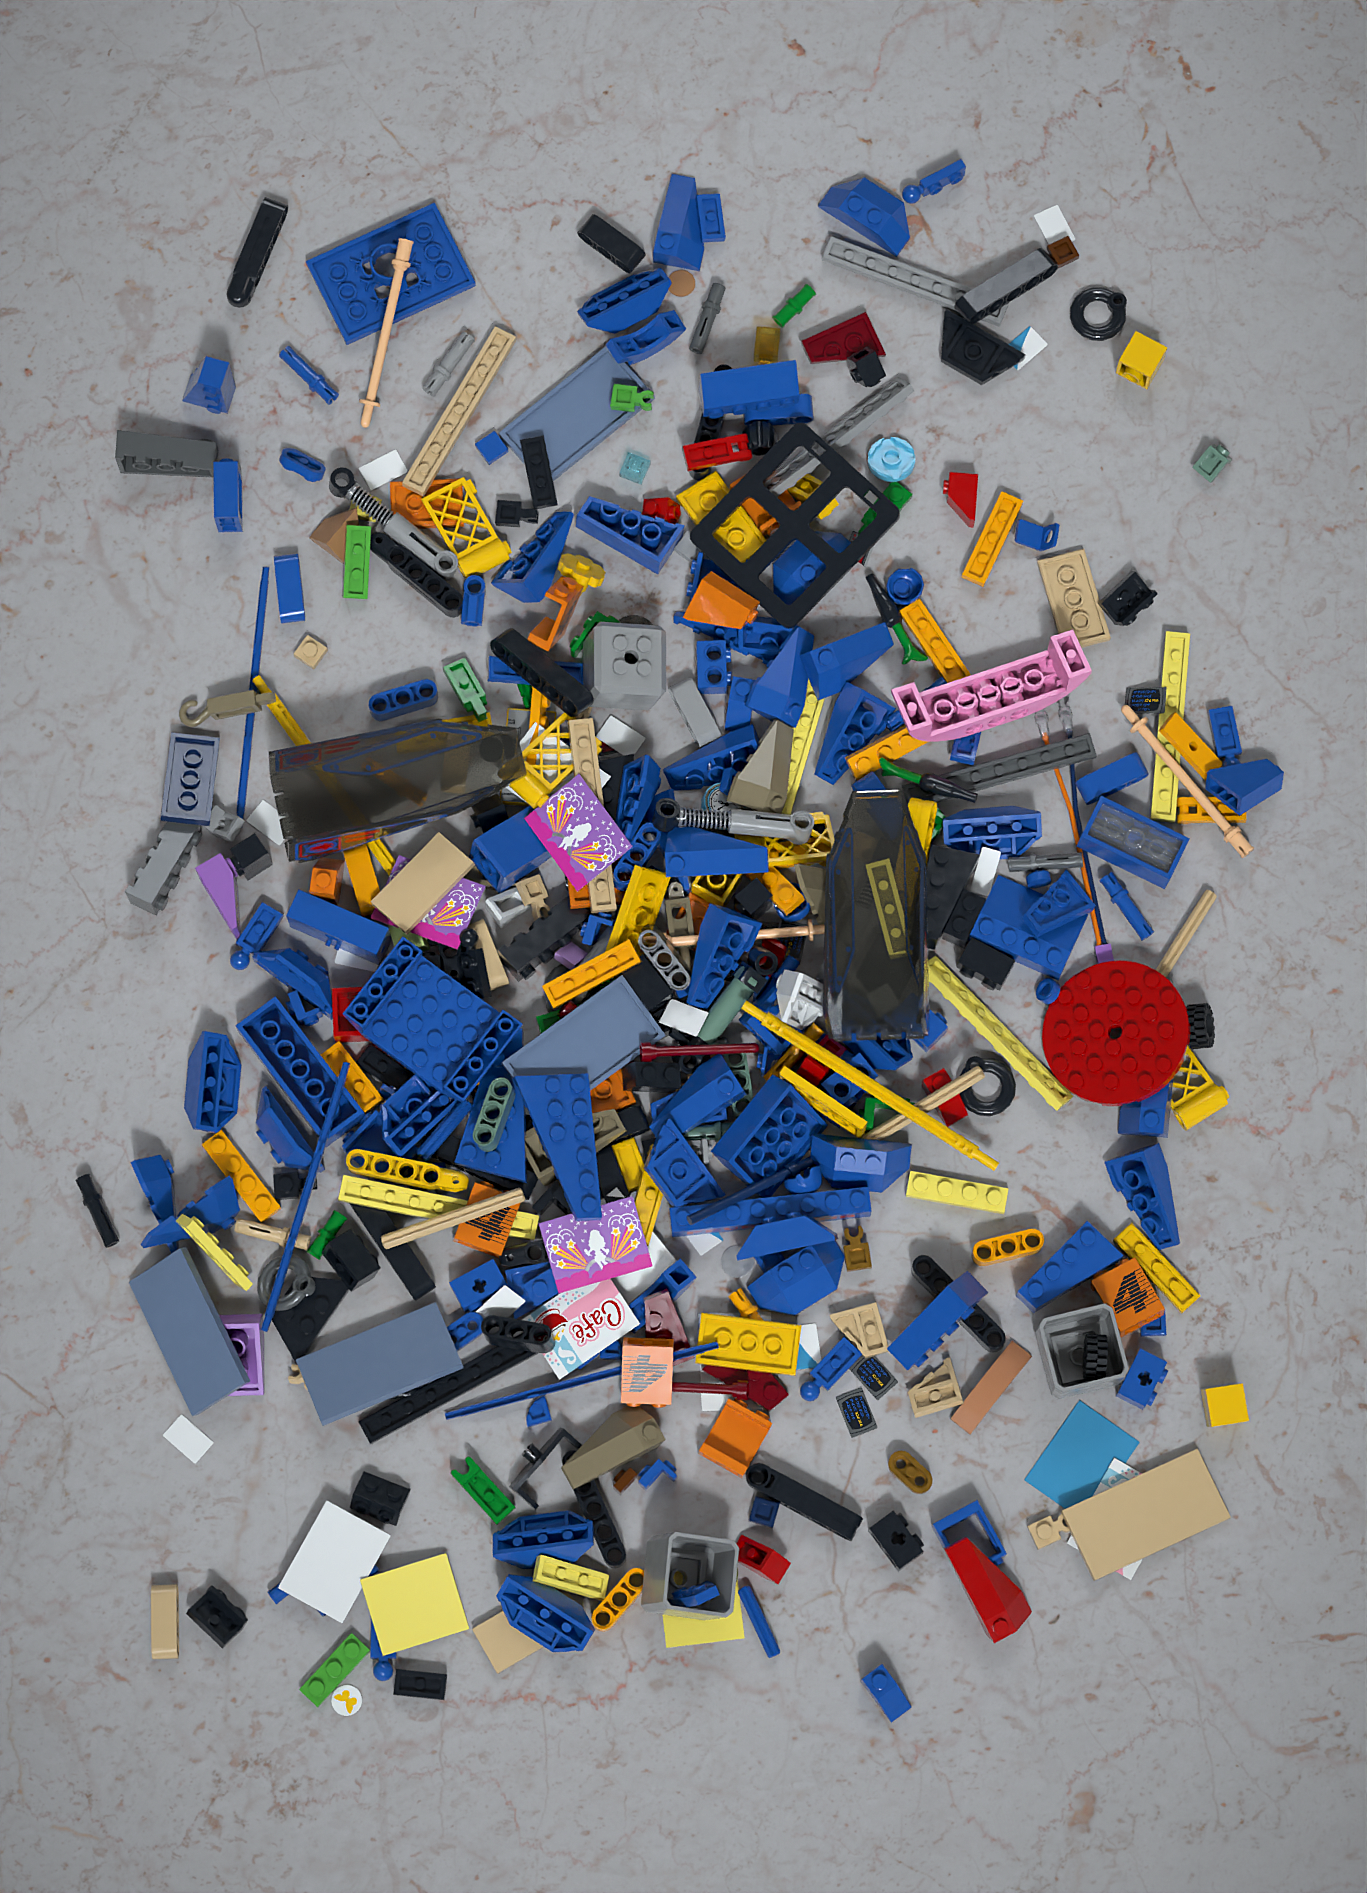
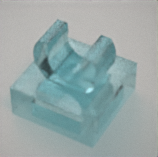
(635, 468)

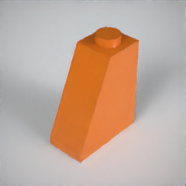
(721, 604)
(327, 879)

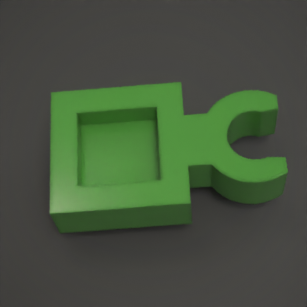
(627, 398)

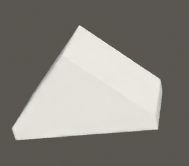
(506, 906)

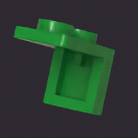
(577, 642)
(869, 1108)

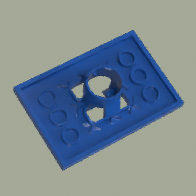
(352, 292)

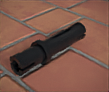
(100, 1217)

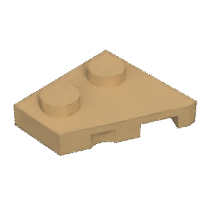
(863, 1329)
(936, 1391)

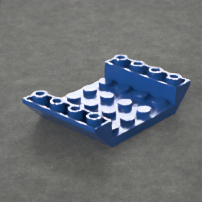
(430, 1022)

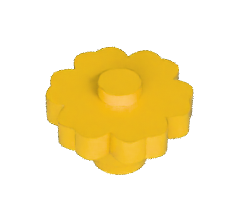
(582, 570)

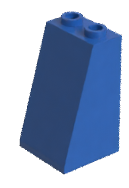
(508, 851)

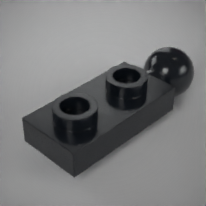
(474, 964)

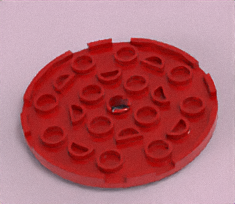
(1122, 1068)

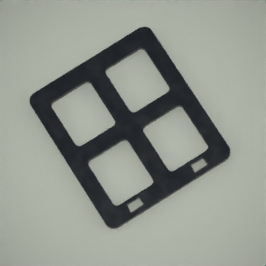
(794, 526)

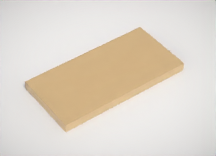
(1145, 1514)

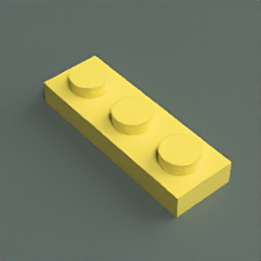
(570, 1577)

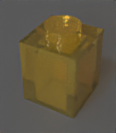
(766, 345)

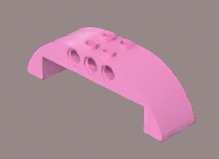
(994, 694)

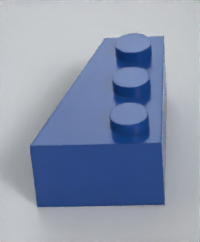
(211, 386)

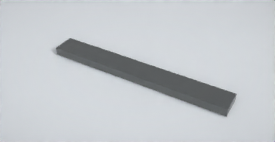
(1012, 767)

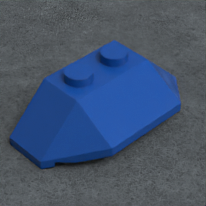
(869, 212)
(626, 301)
(800, 568)
(998, 828)
(300, 975)
(882, 1053)
(212, 1083)
(412, 1113)
(282, 1134)
(859, 1161)
(784, 1235)
(799, 1279)
(553, 1534)
(545, 1614)

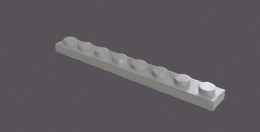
(900, 276)
(840, 435)

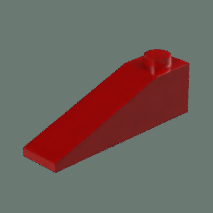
(992, 1594)

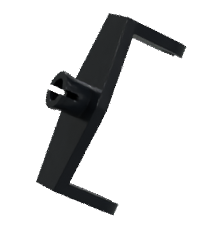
(536, 1458)

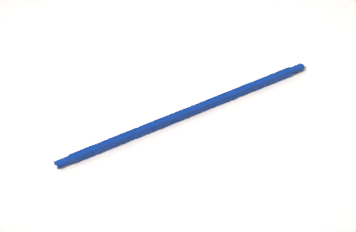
(254, 672)
(291, 1242)
(566, 1384)

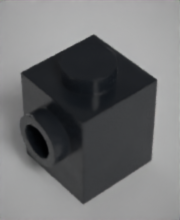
(866, 367)
(488, 813)

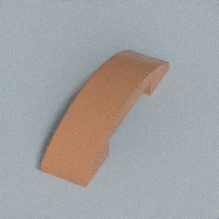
(990, 1387)

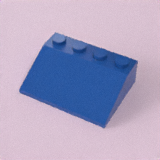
(1004, 930)
(769, 1134)

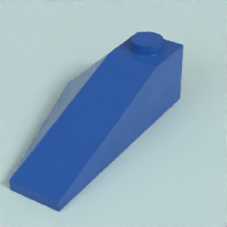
(678, 231)
(535, 567)
(845, 659)
(852, 725)
(708, 763)
(637, 791)
(720, 944)
(701, 1097)
(158, 1186)
(214, 1210)

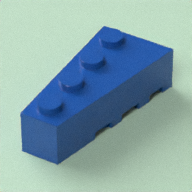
(629, 532)
(1069, 1267)
(937, 1320)

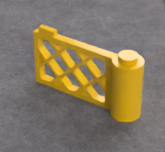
(484, 554)
(534, 786)
(790, 857)
(1201, 1101)

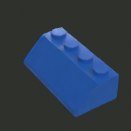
(749, 389)

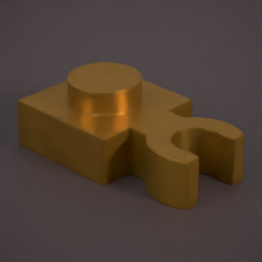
(857, 1253)

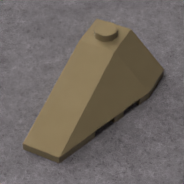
(765, 778)
(812, 884)

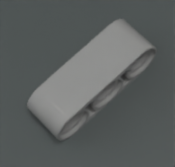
(694, 712)

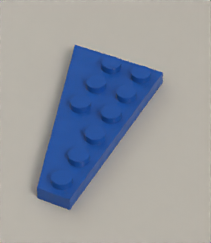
(565, 1128)
(510, 1155)

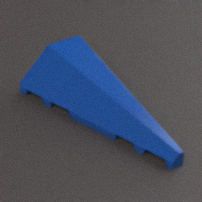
(757, 639)

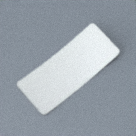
(985, 871)

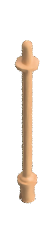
(400, 265)
(1231, 833)
(809, 930)

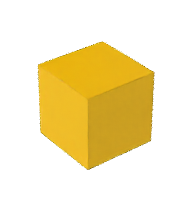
(1141, 360)
(716, 888)
(1224, 1405)

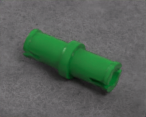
(794, 305)
(326, 1234)

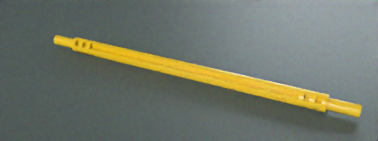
(299, 738)
(869, 1085)

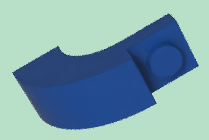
(648, 340)
(674, 1279)

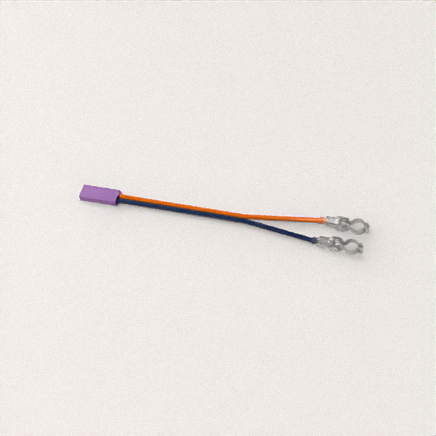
(1102, 952)

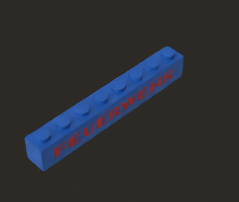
(748, 1213)

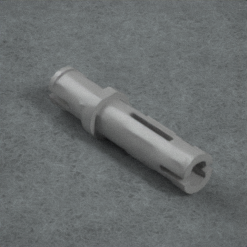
(442, 372)

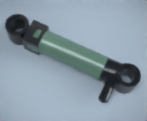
(746, 982)

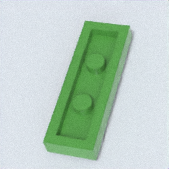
(356, 562)
(334, 1670)

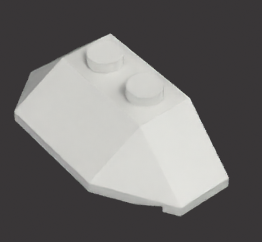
(799, 999)

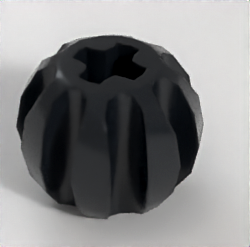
(761, 437)

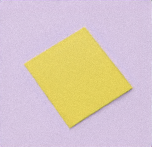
(414, 1604)
(688, 1631)

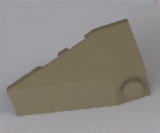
(606, 1129)
(616, 1442)

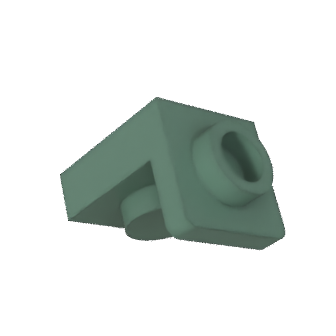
(1212, 462)

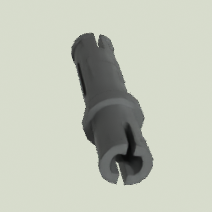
(710, 309)
(1045, 862)

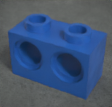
(708, 667)
(835, 1079)

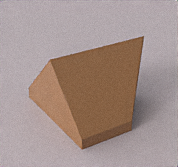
(331, 533)

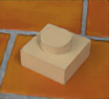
(310, 652)

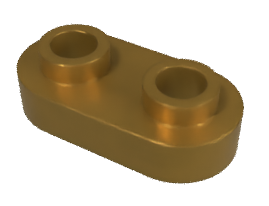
(910, 1472)

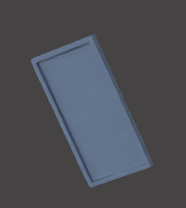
(575, 413)
(590, 1039)
(189, 1331)
(379, 1364)

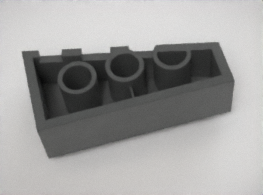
(164, 455)

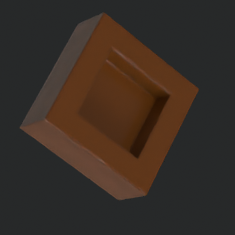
(1063, 251)
(624, 1480)

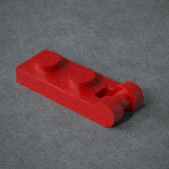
(716, 452)

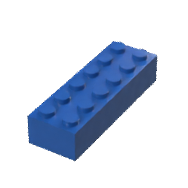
(298, 1068)

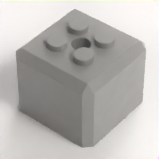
(614, 680)
(1066, 1332)
(698, 1560)

